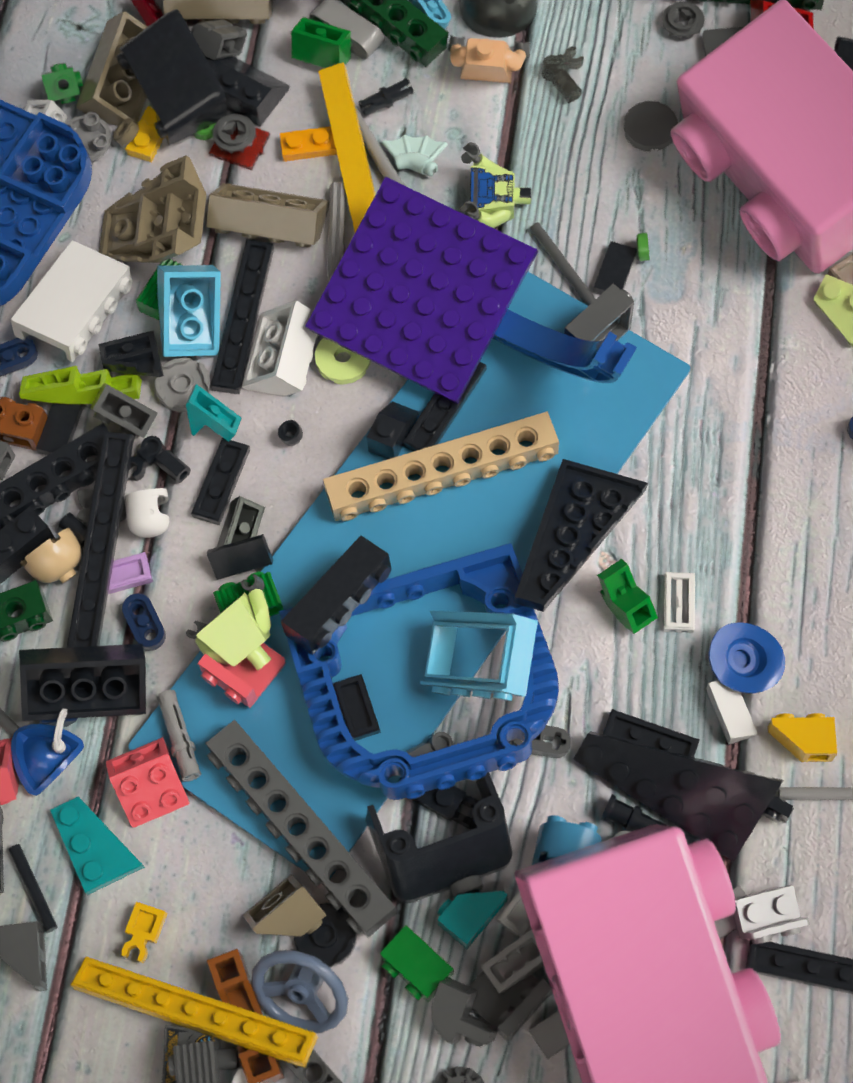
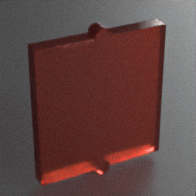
(250, 154)

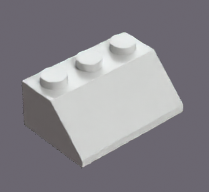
(281, 351)

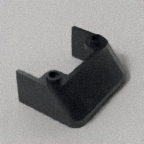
(435, 867)

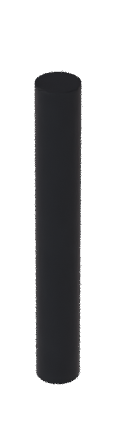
(33, 888)

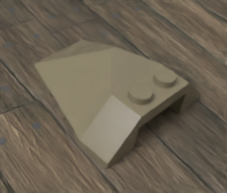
(158, 218)

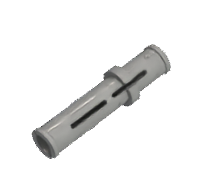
(182, 747)

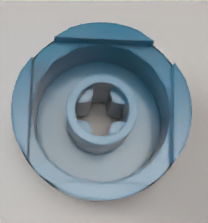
(562, 837)

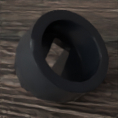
(293, 428)

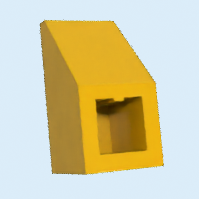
(806, 737)

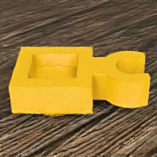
(143, 926)

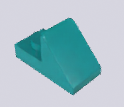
(207, 410)

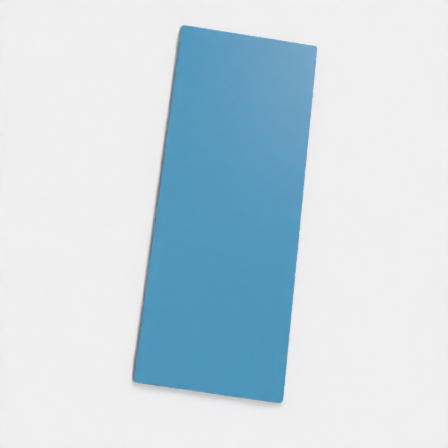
(391, 645)

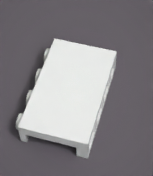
(73, 299)

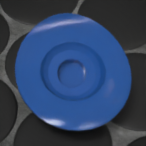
(746, 658)

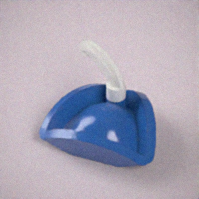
(43, 753)

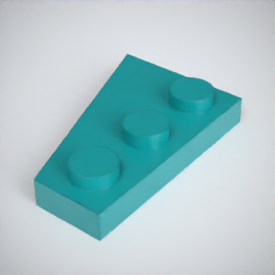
(92, 846)

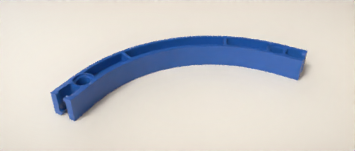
(590, 360)

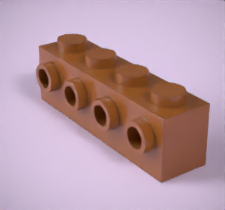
(21, 423)

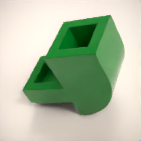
(624, 598)

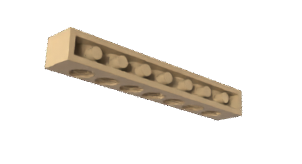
(452, 454)

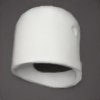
(143, 512)

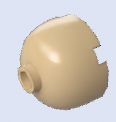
(54, 558)

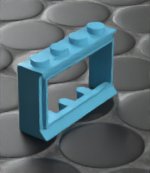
(515, 658)

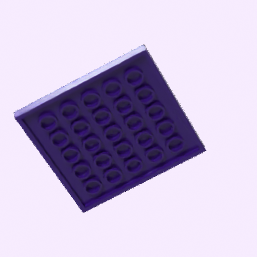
(421, 289)

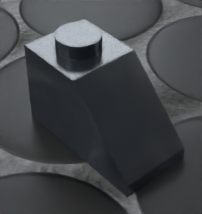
(390, 430)

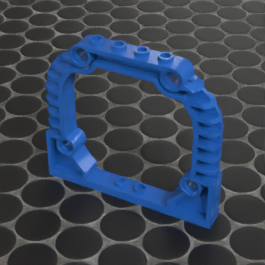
(488, 578)

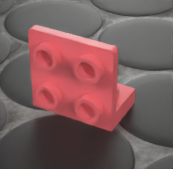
(146, 783)

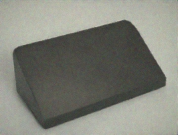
(241, 521)

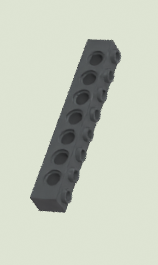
(235, 741)

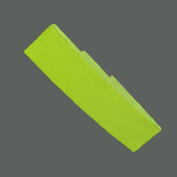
(71, 387)

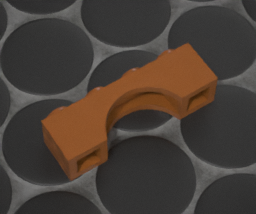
(236, 989)

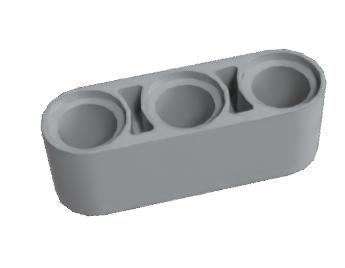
(364, 34)

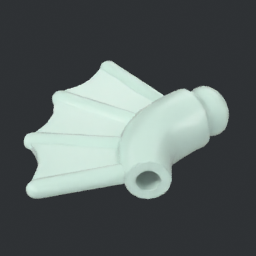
(415, 153)

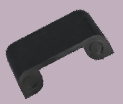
(174, 77)

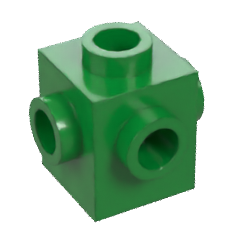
(57, 73)

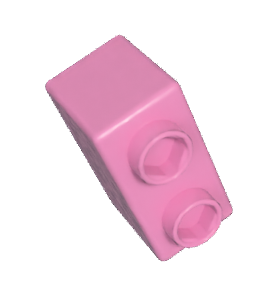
(780, 125)
(642, 963)

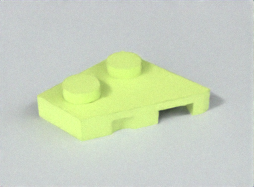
(836, 301)

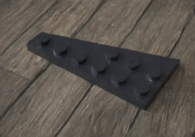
(577, 519)
(686, 790)

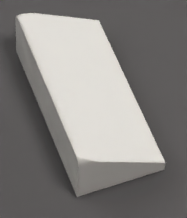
(731, 712)

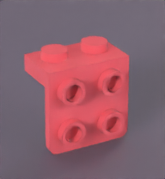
(243, 681)

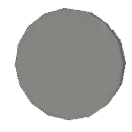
(178, 381)

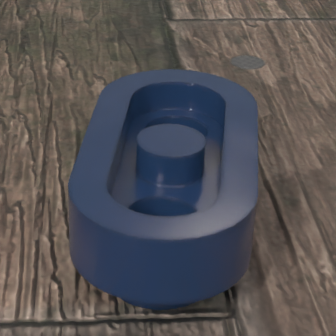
(10, 355)
(144, 623)

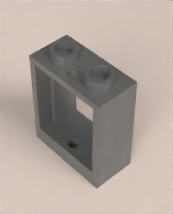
(606, 314)

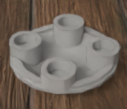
(93, 133)

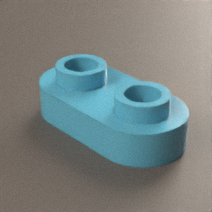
(435, 10)

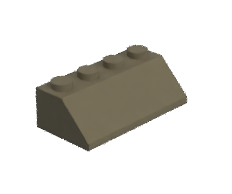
(228, 10)
(109, 89)
(266, 214)

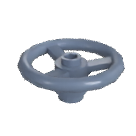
(301, 989)

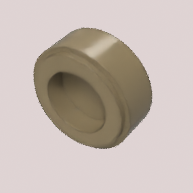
(125, 132)

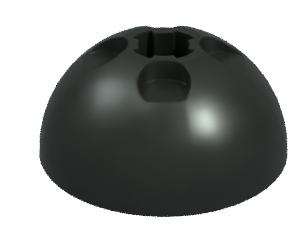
(498, 17)

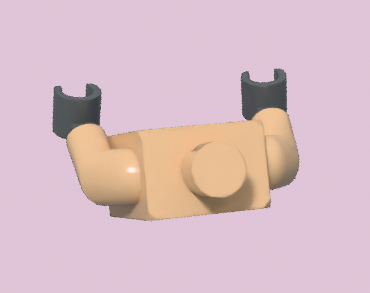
(487, 58)

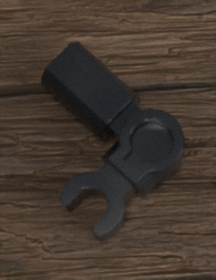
(153, 451)

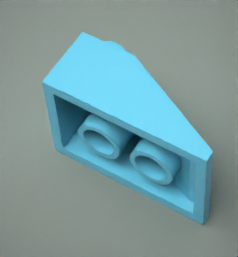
(189, 309)

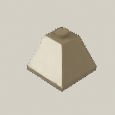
(286, 911)

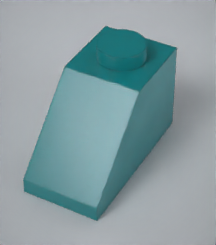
(470, 914)

